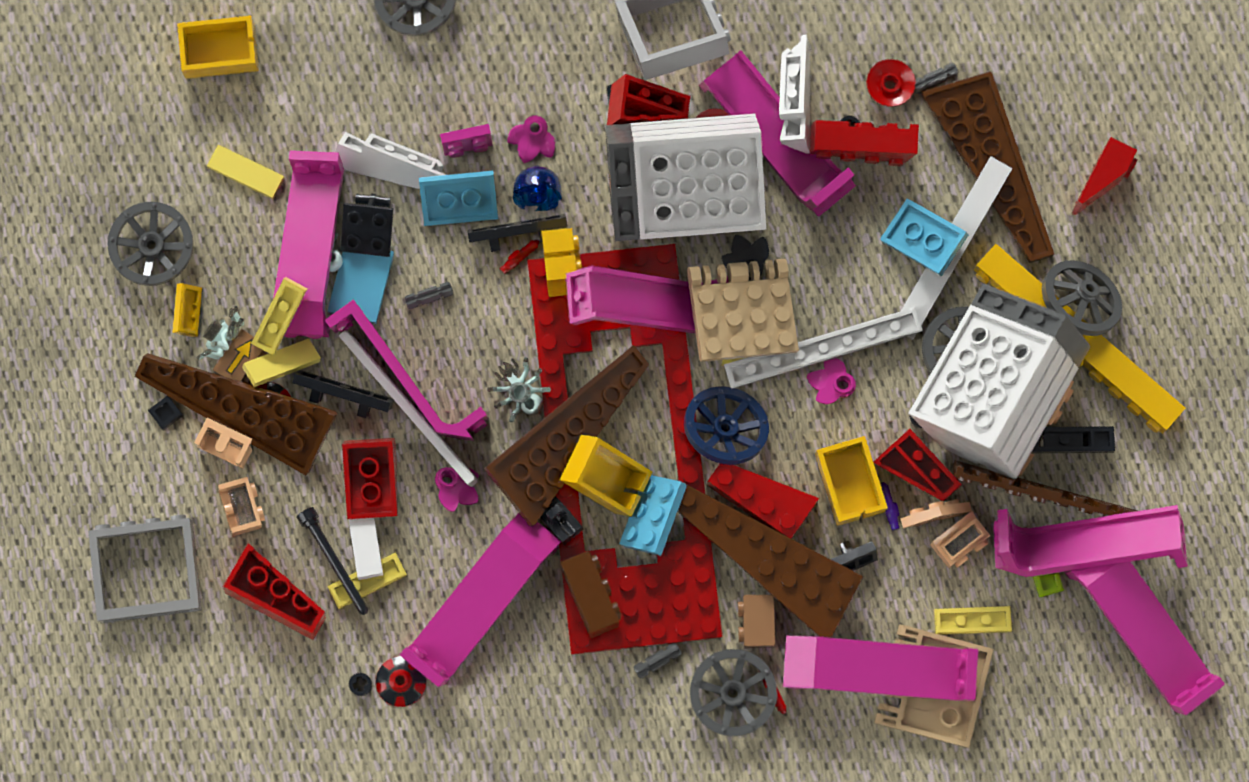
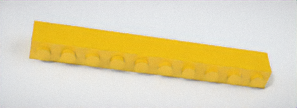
(1103, 358)

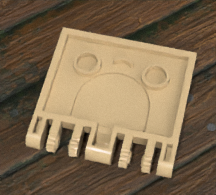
(742, 315)
(937, 718)

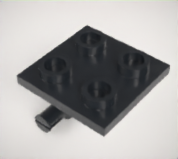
(366, 226)

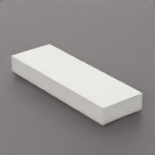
(365, 548)

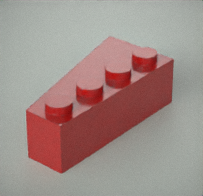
(863, 142)
(763, 499)
(271, 593)

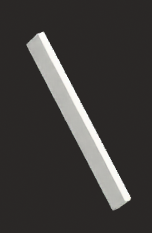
(968, 219)
(825, 347)
(408, 408)

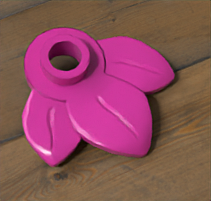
(532, 143)
(827, 381)
(456, 491)

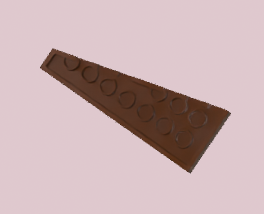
(980, 129)
(274, 422)
(534, 464)
(1036, 491)
(795, 575)

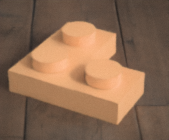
(936, 511)

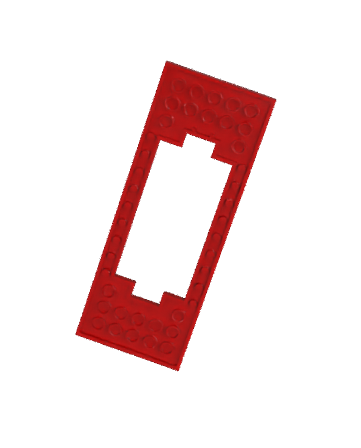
(678, 593)

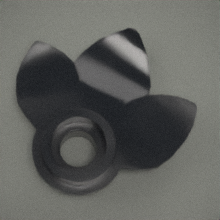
(744, 251)

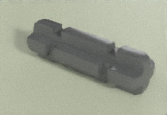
(935, 77)
(428, 295)
(657, 660)

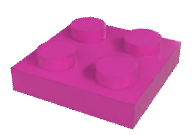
(463, 140)

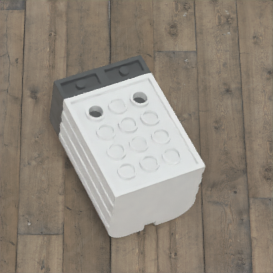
(686, 177)
(1000, 380)

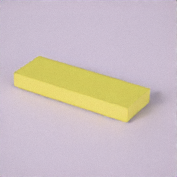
(245, 171)
(279, 316)
(281, 363)
(392, 572)
(972, 620)

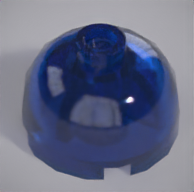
(538, 188)

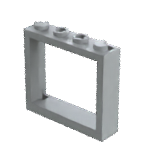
(675, 57)
(148, 610)

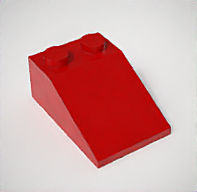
(1112, 165)
(370, 478)

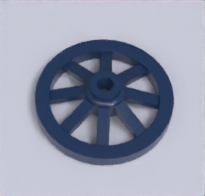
(727, 423)

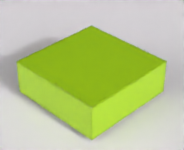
(1048, 584)

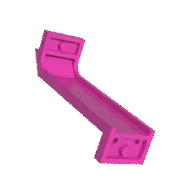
(745, 91)
(310, 236)
(630, 299)
(476, 421)
(1089, 542)
(480, 599)
(1149, 634)
(880, 668)

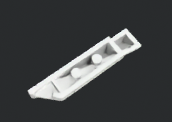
(795, 96)
(386, 160)

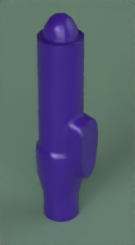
(892, 511)

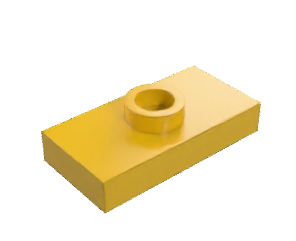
(187, 310)

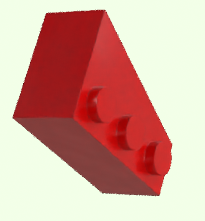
(642, 101)
(918, 466)

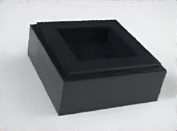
(165, 413)

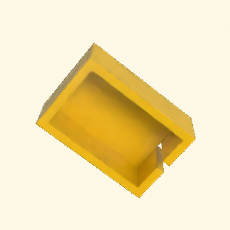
(217, 47)
(561, 257)
(603, 475)
(850, 480)

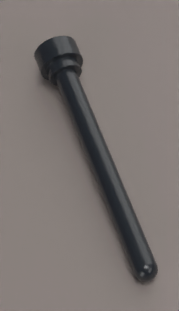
(310, 520)

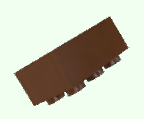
(591, 594)

